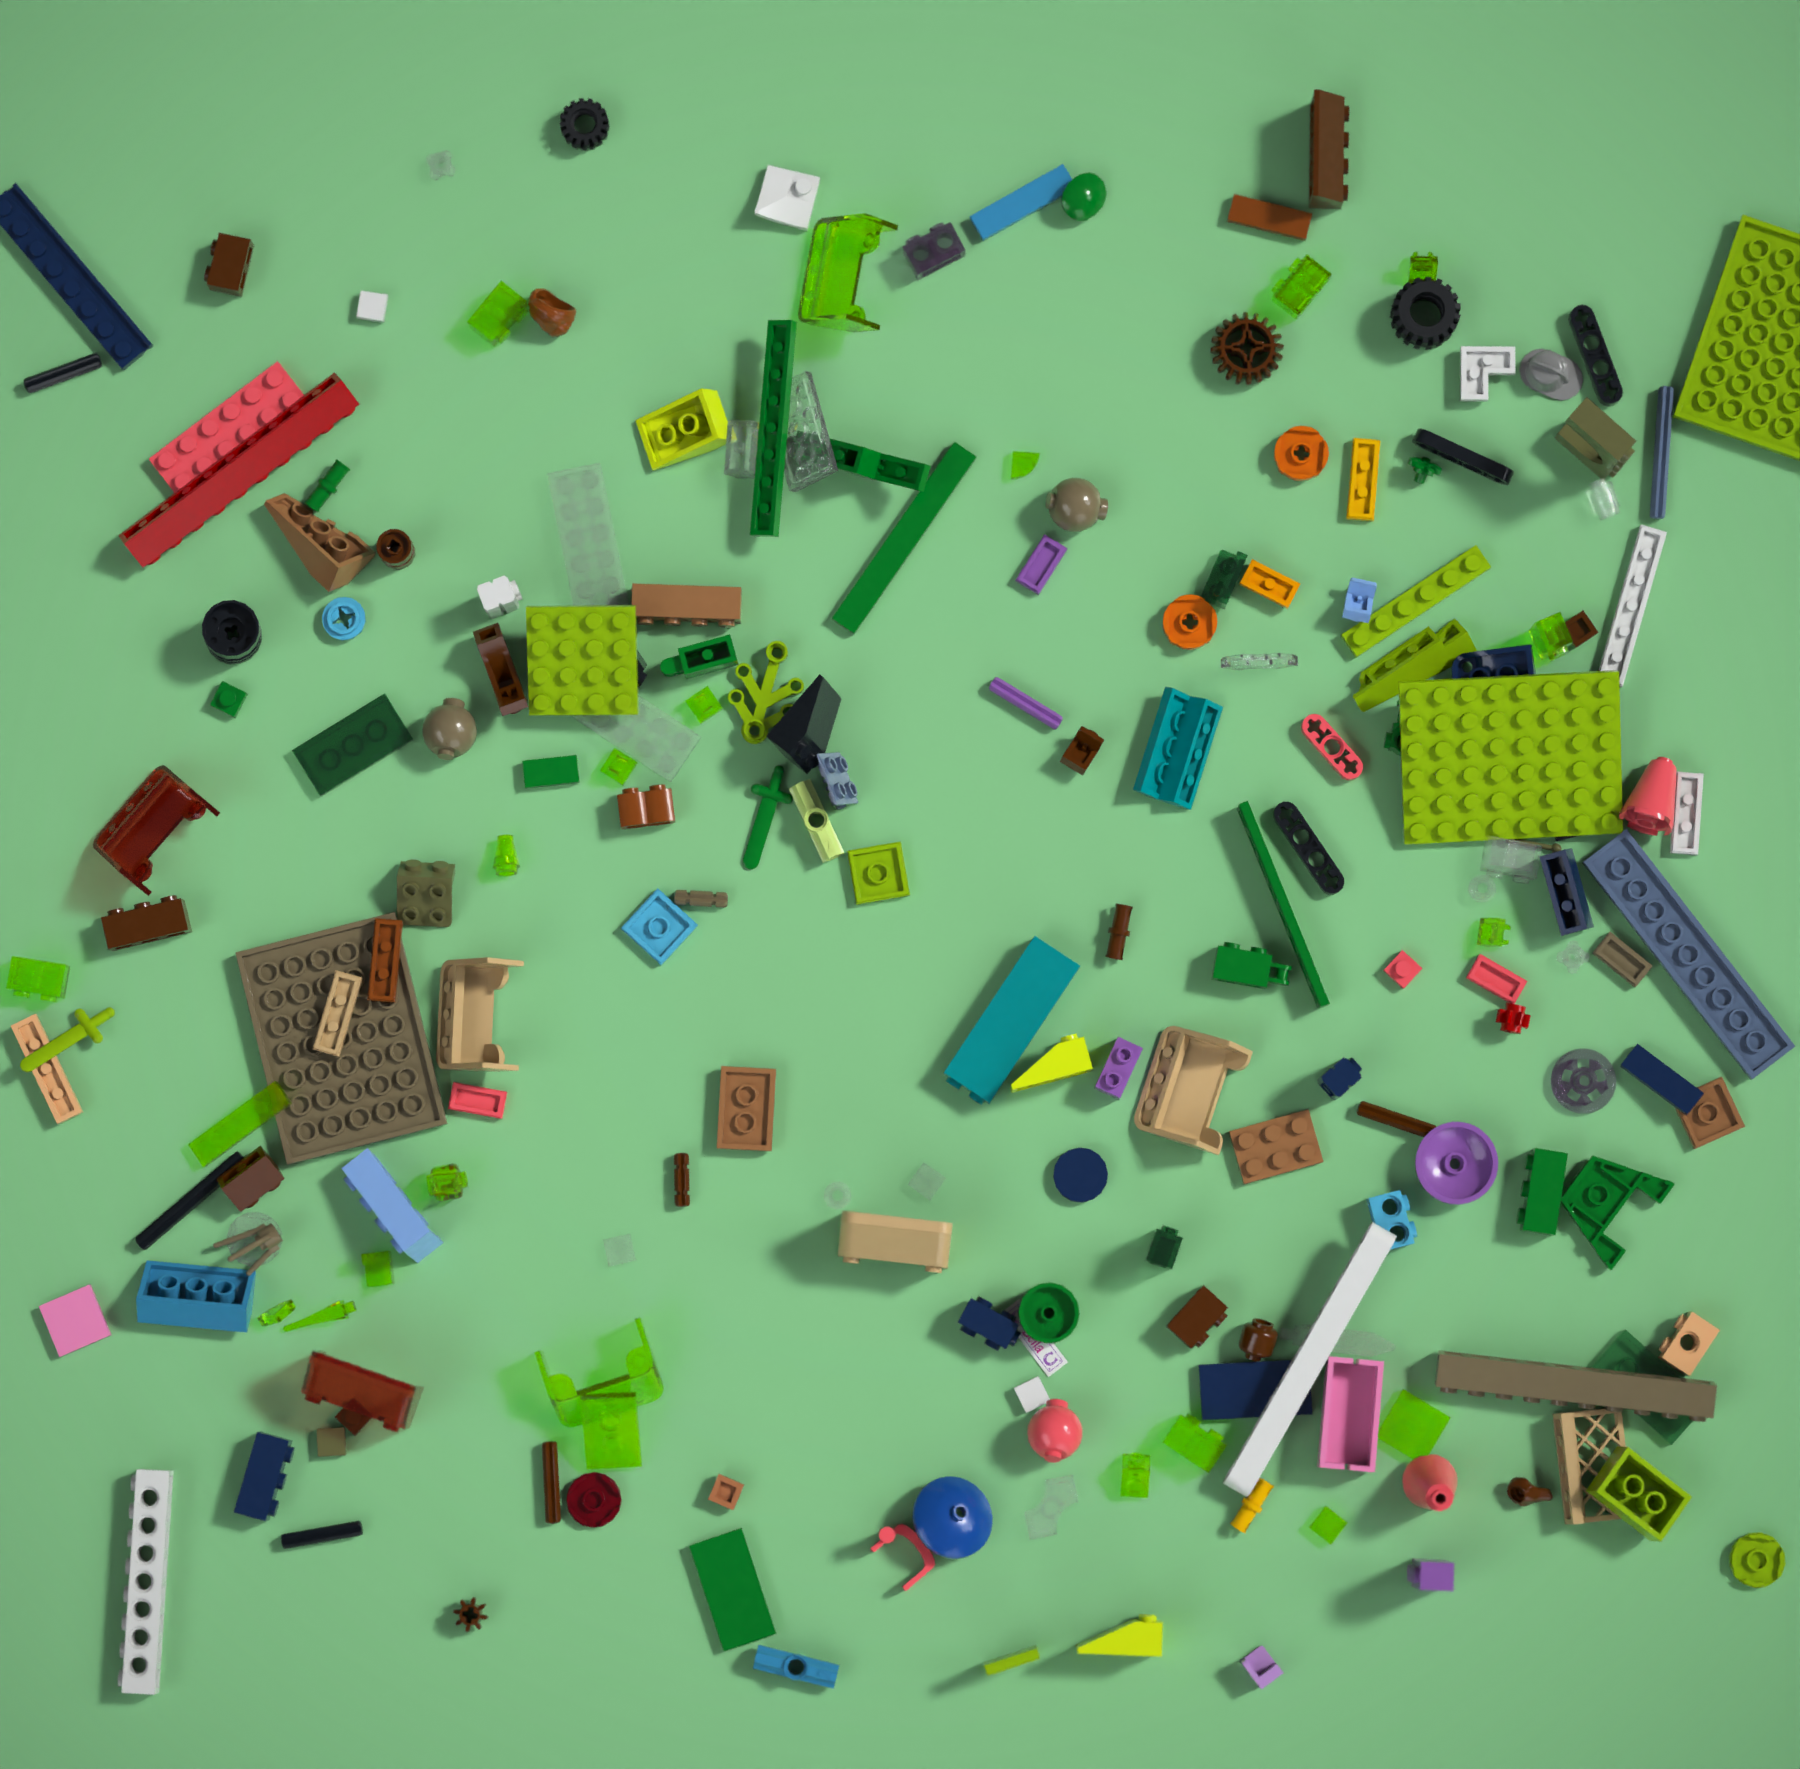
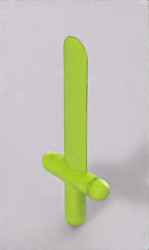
(86, 1027)

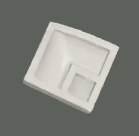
(787, 197)

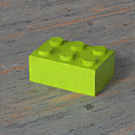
(1639, 1493)

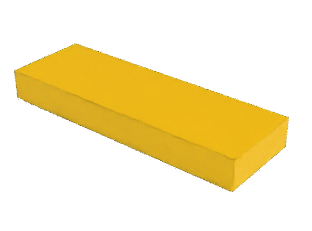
(1363, 479)

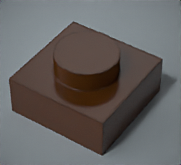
(1580, 629)
(352, 1421)

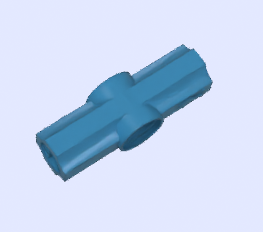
(777, 1662)

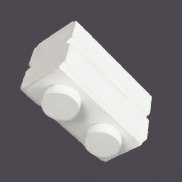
(499, 596)

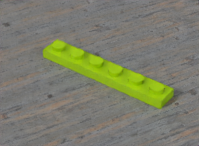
(1416, 601)

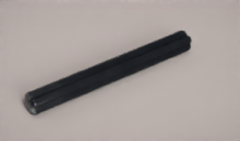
(185, 1204)

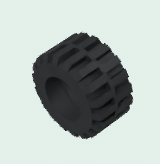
(1422, 335)

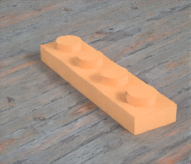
(49, 1075)

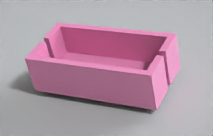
(1350, 1414)

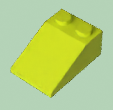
(684, 428)
(1061, 1062)
(1131, 1638)

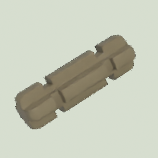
(701, 898)

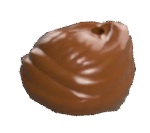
(550, 312)

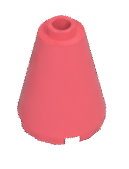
(1652, 799)
(1430, 1482)

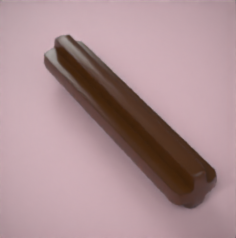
(1394, 1119)
(551, 1482)

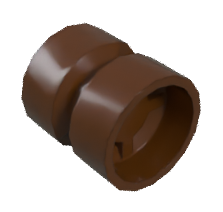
(395, 549)

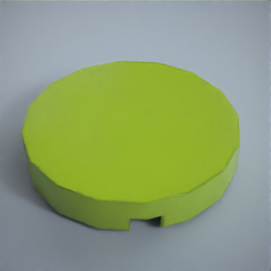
(1757, 1560)

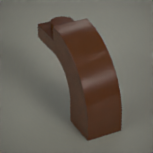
(500, 669)

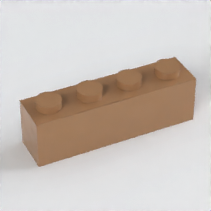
(687, 604)

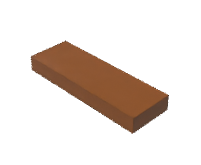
(1269, 217)
(385, 960)

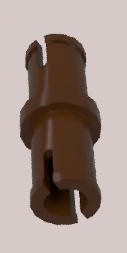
(1119, 931)

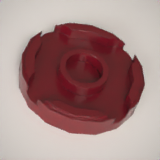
(594, 1499)

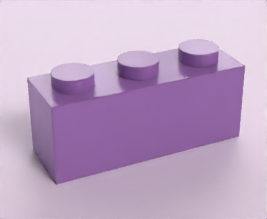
(1431, 1574)

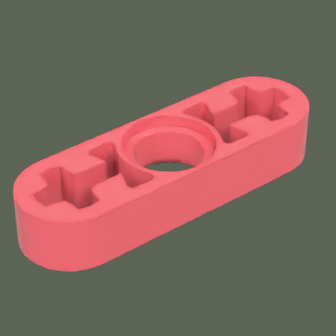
(1313, 736)

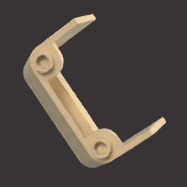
(467, 1014)
(894, 1240)

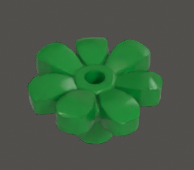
(1423, 468)

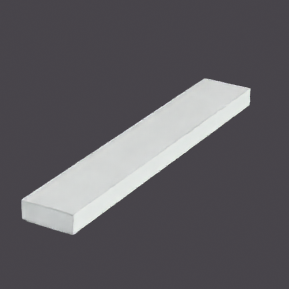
(1632, 601)

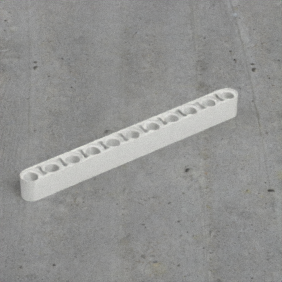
(1309, 1359)

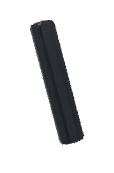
(62, 373)
(321, 1534)

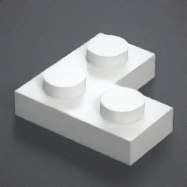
(1477, 364)

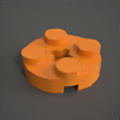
(1313, 444)
(1200, 611)

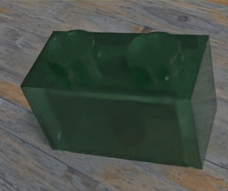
(1163, 1247)

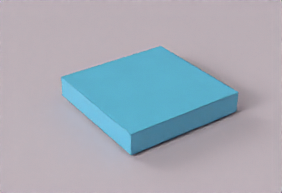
(659, 926)

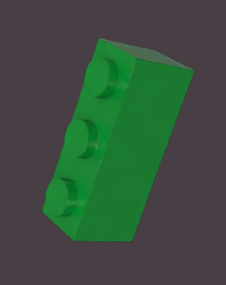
(1542, 1191)

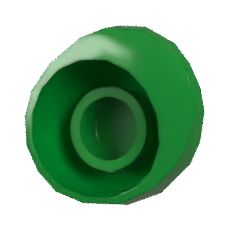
(1083, 196)

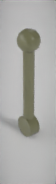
(1554, 848)

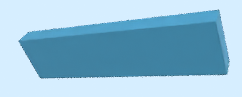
(1021, 203)

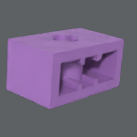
(1118, 1068)

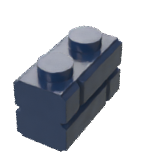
(1340, 1077)

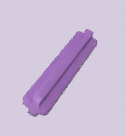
(1025, 703)

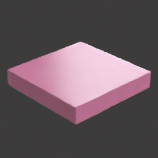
(75, 1320)

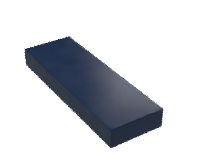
(1662, 1079)

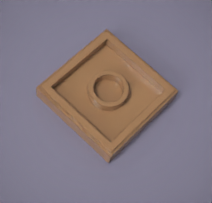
(1712, 1115)

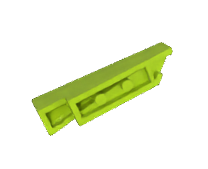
(1412, 661)

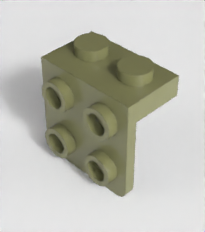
(425, 893)

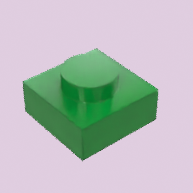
(228, 699)

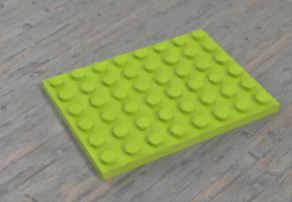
(1749, 348)
(1510, 757)

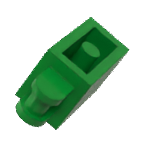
(701, 658)
(1247, 967)

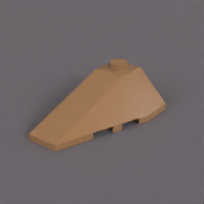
(323, 549)

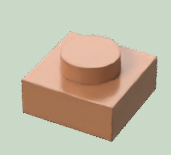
(726, 1491)

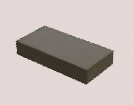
(1622, 959)

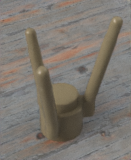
(266, 1238)

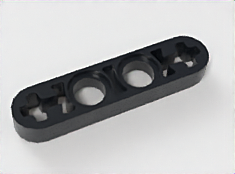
(1592, 356)
(1463, 456)
(1306, 849)

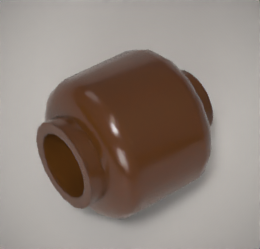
(1258, 1339)

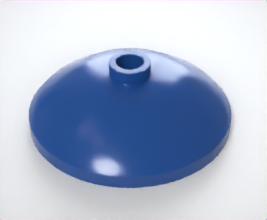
(939, 1524)

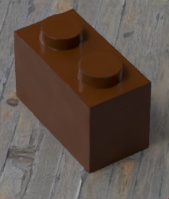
(229, 264)
(250, 1179)
(1197, 1317)

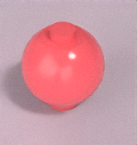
(1055, 1431)

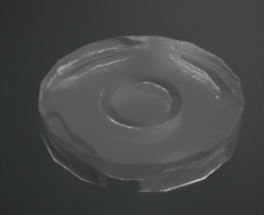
(245, 1223)

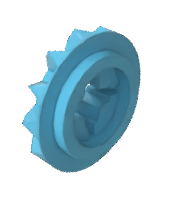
(332, 614)

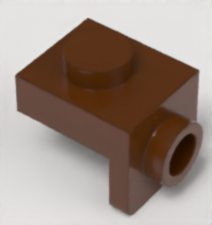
(1082, 750)

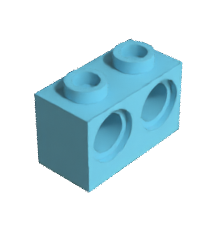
(1399, 1218)

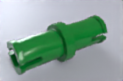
(327, 485)

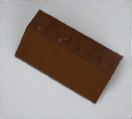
(1327, 150)

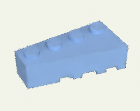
(391, 1206)

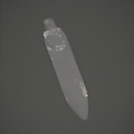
(1350, 1341)

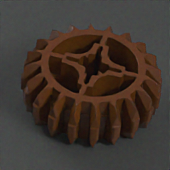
(1235, 348)

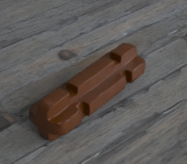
(681, 1179)

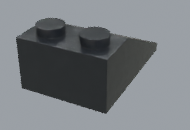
(807, 725)

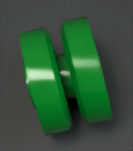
(1032, 1313)

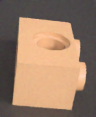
(1702, 1334)

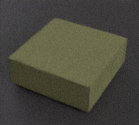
(331, 1442)

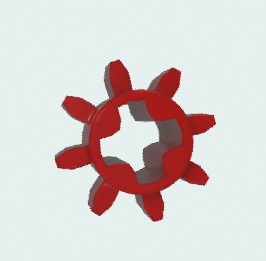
(1513, 1018)

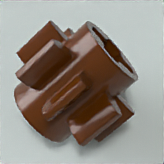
(464, 1618)

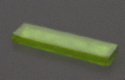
(240, 1124)

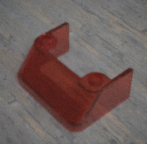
(146, 822)
(360, 1390)

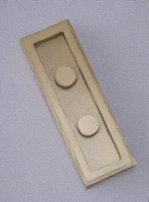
(337, 1013)

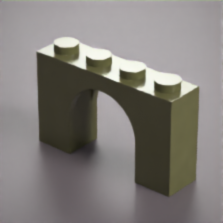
(1596, 440)

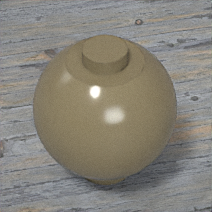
(1076, 504)
(449, 729)

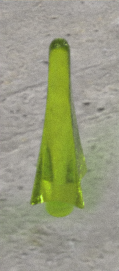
(336, 1311)

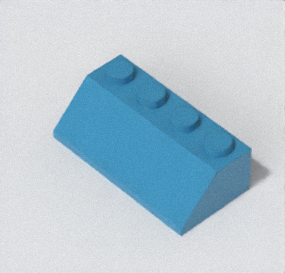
(195, 1296)

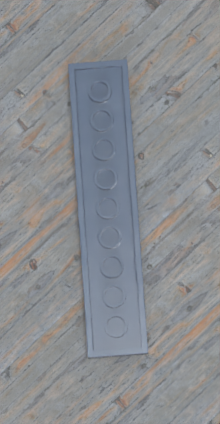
(1688, 954)

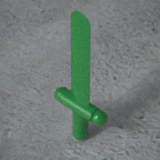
(770, 798)

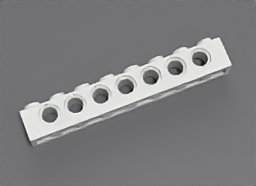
(162, 1484)

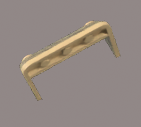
(1186, 1087)

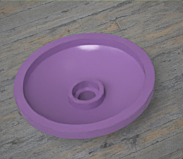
(1476, 1163)

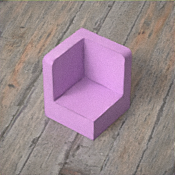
(1261, 1667)

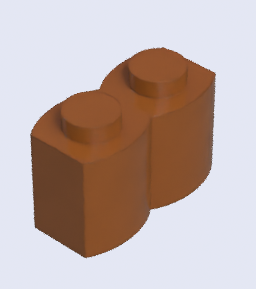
(646, 808)

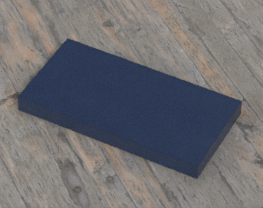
(1242, 1389)

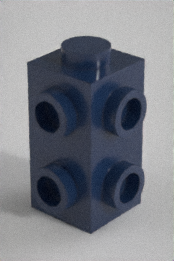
(997, 1328)

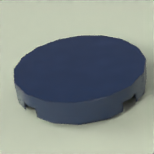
(1080, 1175)

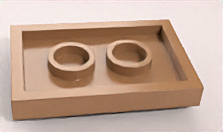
(746, 1108)
(1276, 1146)

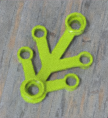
(763, 698)

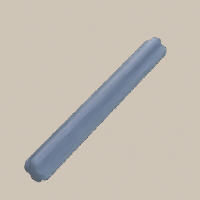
(1661, 452)

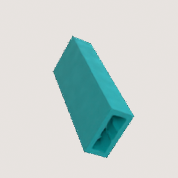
(1011, 1021)

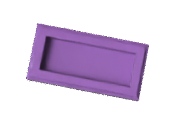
(1041, 564)

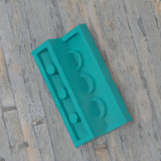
(1177, 748)

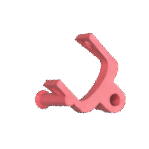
(888, 1534)

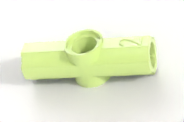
(808, 805)

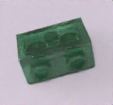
(1223, 578)

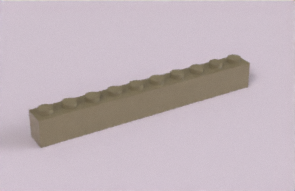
(1575, 1384)

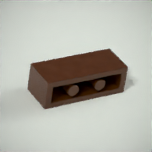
(146, 923)

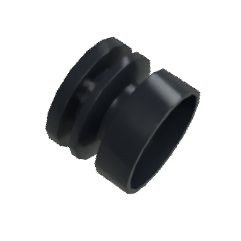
(226, 617)

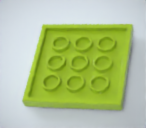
(582, 660)

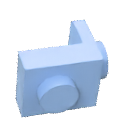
(1359, 600)

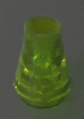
(505, 857)

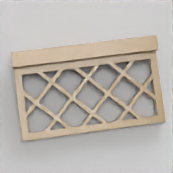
(1569, 1462)

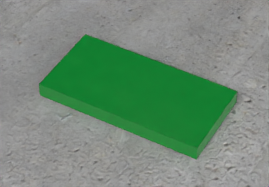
(732, 1589)

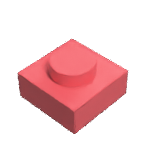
(1402, 969)

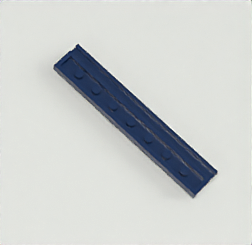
(71, 278)

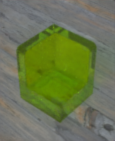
(378, 1268)

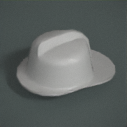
(1551, 374)

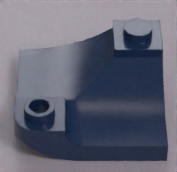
(1496, 662)

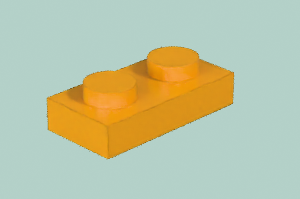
(1269, 584)

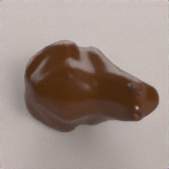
(1524, 1493)

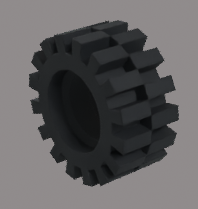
(584, 108)

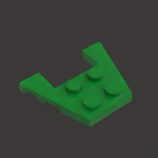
(1600, 1194)

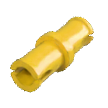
(1252, 1505)

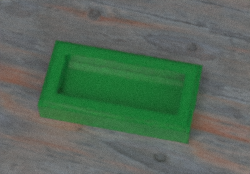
(551, 771)

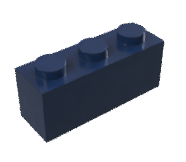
(1566, 891)
(264, 1476)

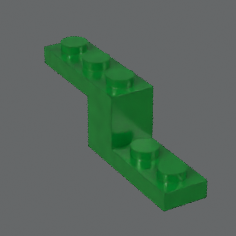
(880, 466)

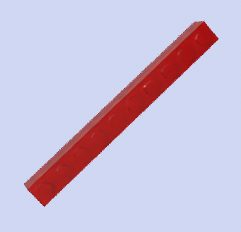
(239, 470)

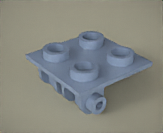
(834, 770)

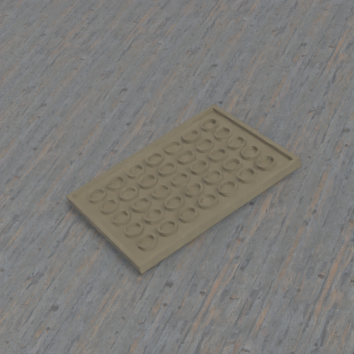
(385, 1070)

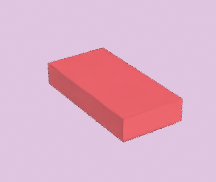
(1496, 979)
(477, 1100)

